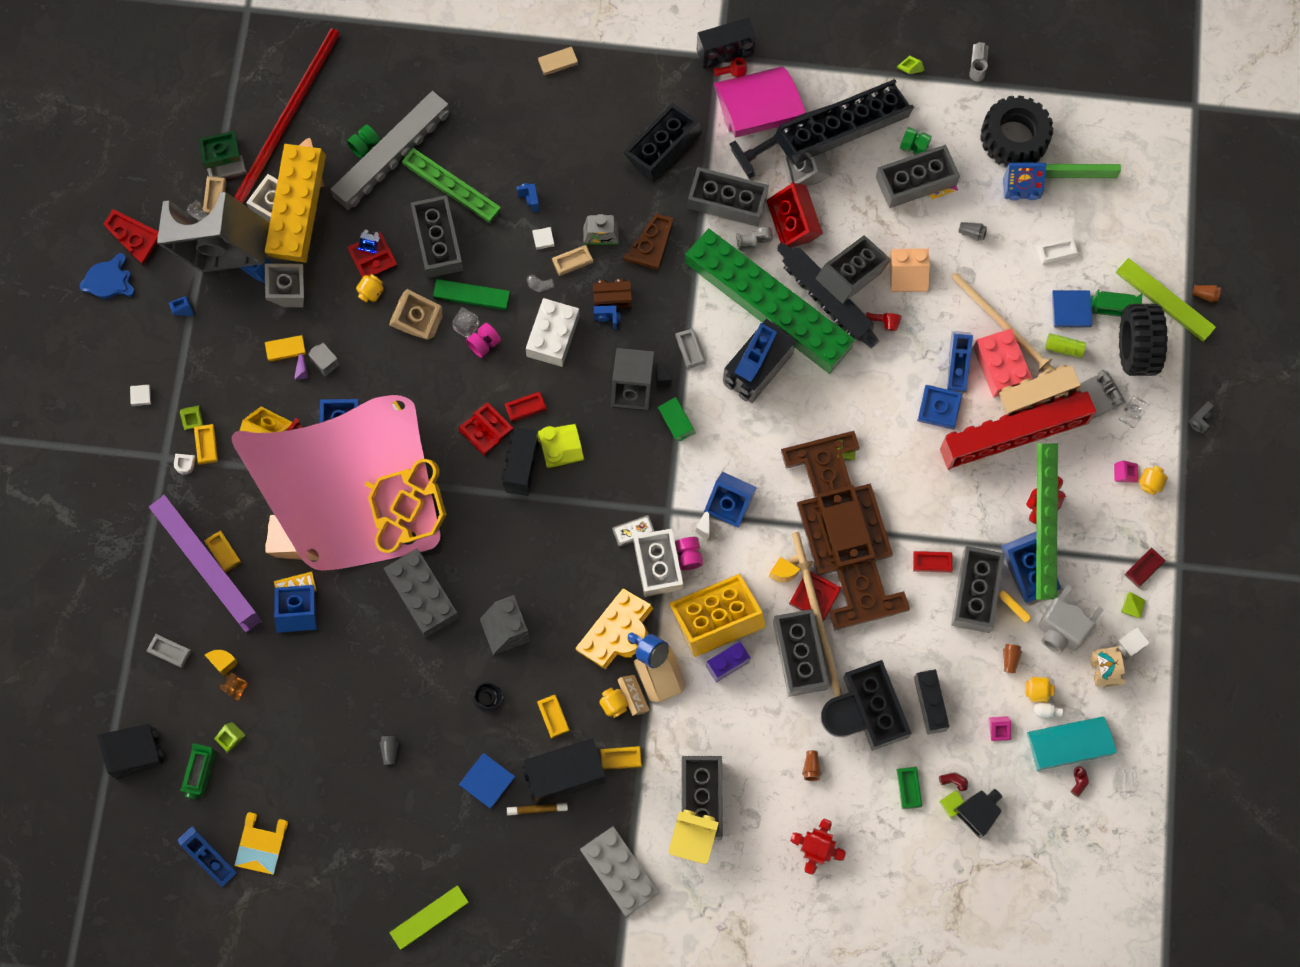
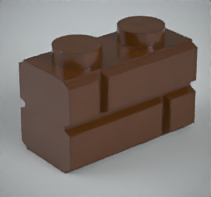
(612, 293)

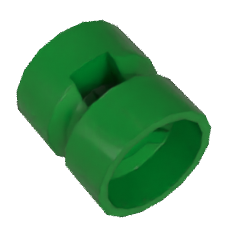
(363, 141)
(914, 141)

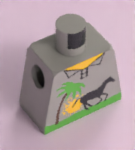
(600, 230)

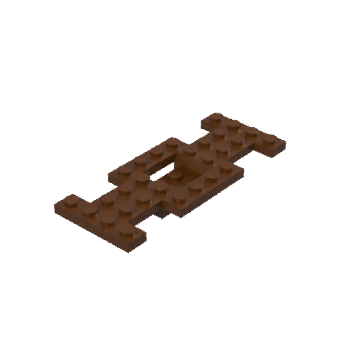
(852, 527)

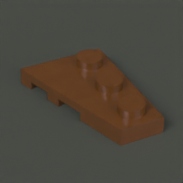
(651, 244)

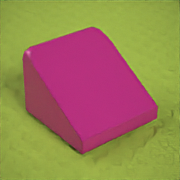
(1126, 472)
(1000, 728)

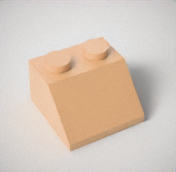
(909, 270)

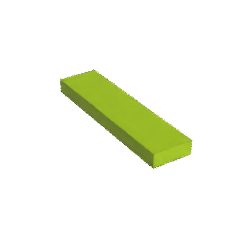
(429, 917)

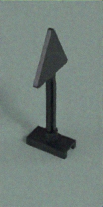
(745, 157)

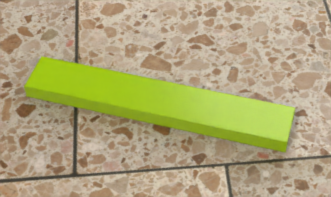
(1166, 299)

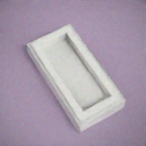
(1057, 250)

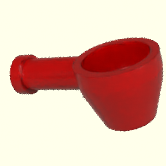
(734, 69)
(890, 320)

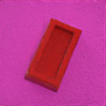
(525, 406)
(932, 561)

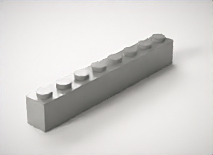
(390, 150)

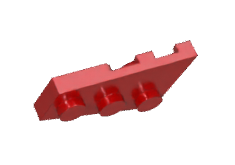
(133, 235)

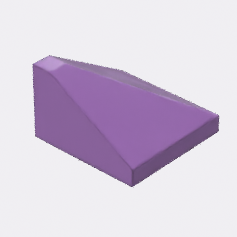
(301, 369)

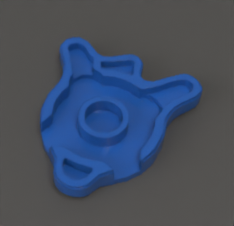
(108, 279)

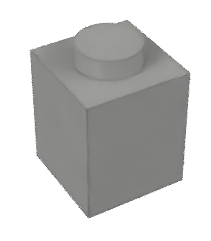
(323, 359)

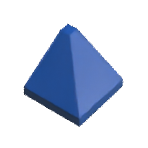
(181, 307)

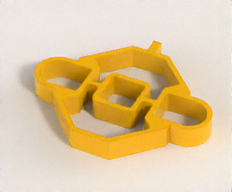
(407, 476)

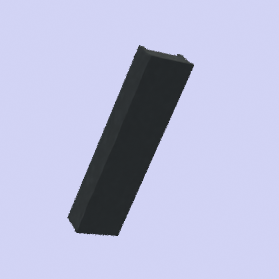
(842, 123)

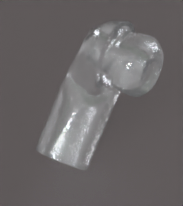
(539, 285)

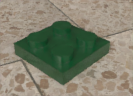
(219, 149)

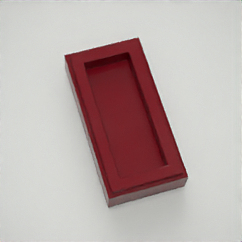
(1144, 567)

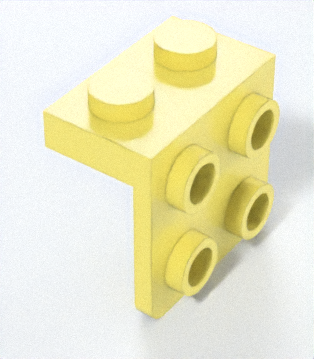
(693, 837)

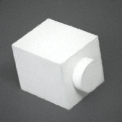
(1132, 643)

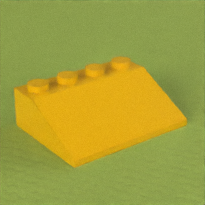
(717, 615)

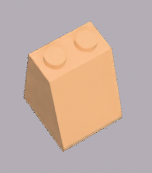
(280, 546)

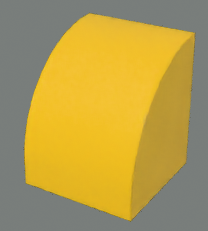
(783, 571)
(222, 660)

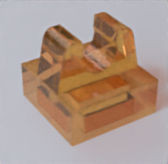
(233, 686)

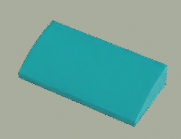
(1071, 743)

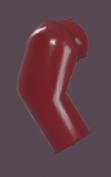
(955, 778)
(1081, 780)

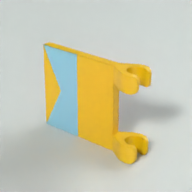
(260, 848)

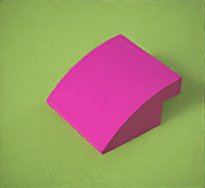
(759, 101)

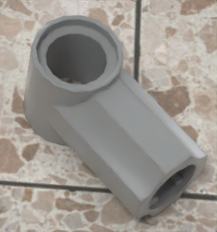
(979, 61)

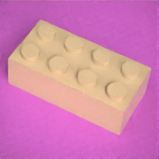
(1040, 390)

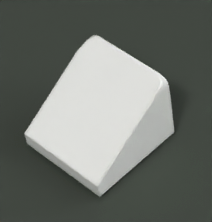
(703, 526)

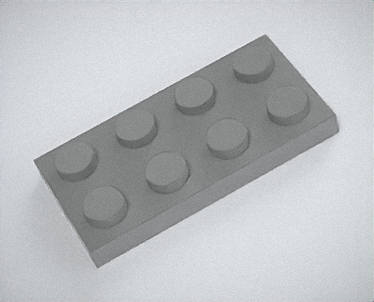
(619, 871)

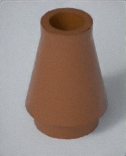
(1207, 292)
(1011, 657)
(811, 768)

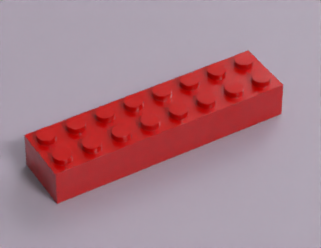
(1017, 429)

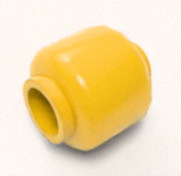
(369, 288)
(1153, 480)
(1039, 689)
(613, 702)

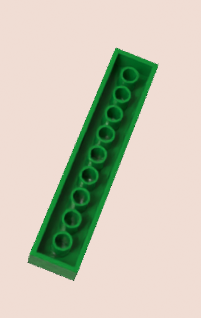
(769, 299)

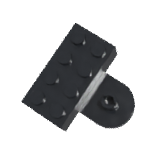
(867, 707)

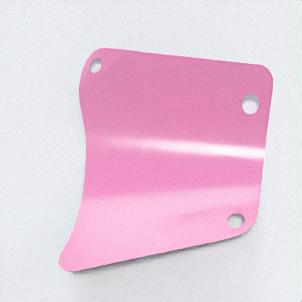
(319, 476)

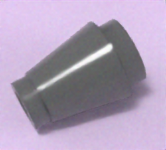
(973, 230)
(389, 749)

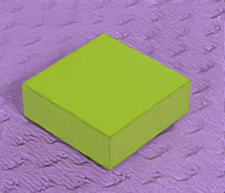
(950, 802)

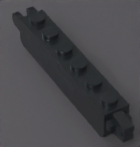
(846, 314)

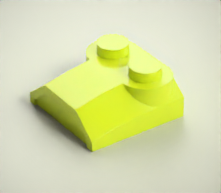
(560, 445)

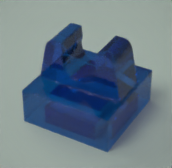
(368, 242)

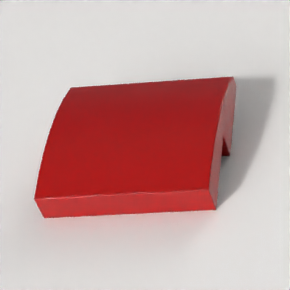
(372, 263)
(485, 428)

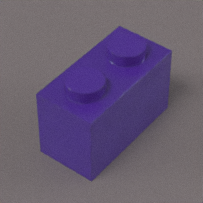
(728, 661)

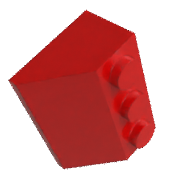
(794, 215)

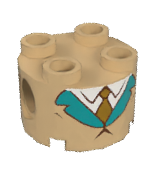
(1108, 667)

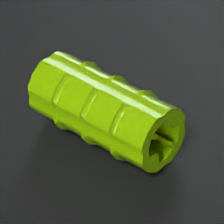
(1065, 345)

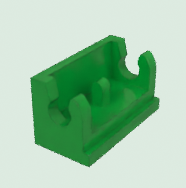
(676, 419)

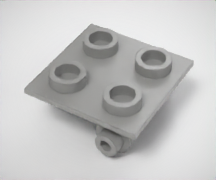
(1103, 392)

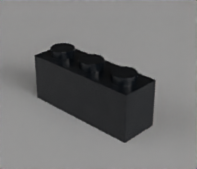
(931, 702)

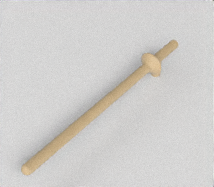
(1043, 363)
(804, 567)

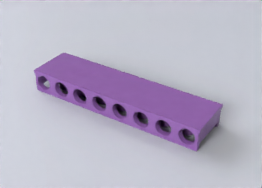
(205, 564)

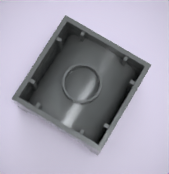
(223, 240)

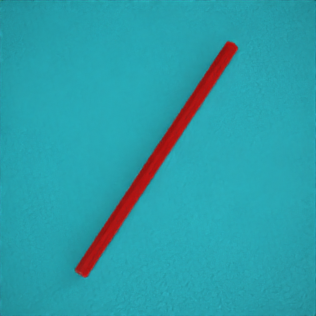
(286, 116)

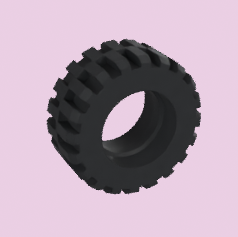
(1023, 112)
(1143, 339)

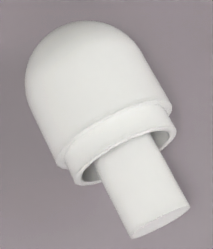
(1047, 710)

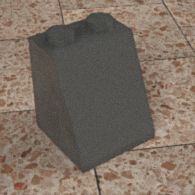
(632, 379)
(504, 625)

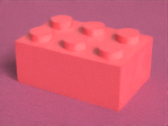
(1001, 361)

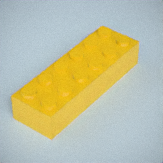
(295, 203)

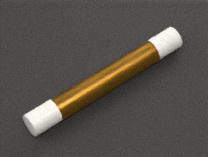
(537, 809)

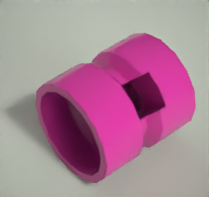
(478, 344)
(688, 550)

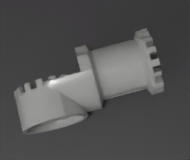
(750, 240)

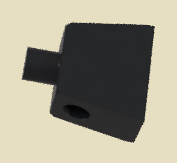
(980, 811)

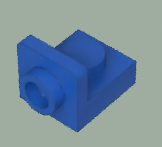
(529, 191)
(605, 313)

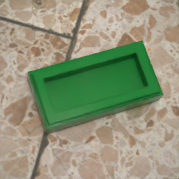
(909, 788)

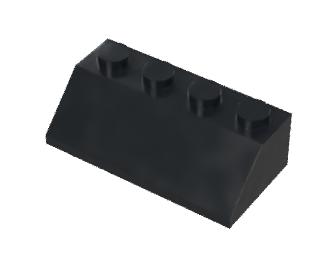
(663, 142)

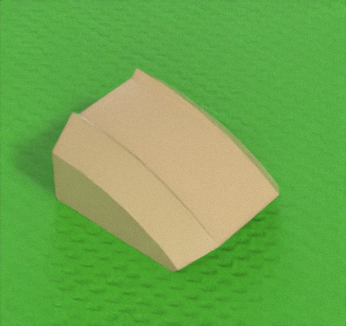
(416, 315)
(662, 681)

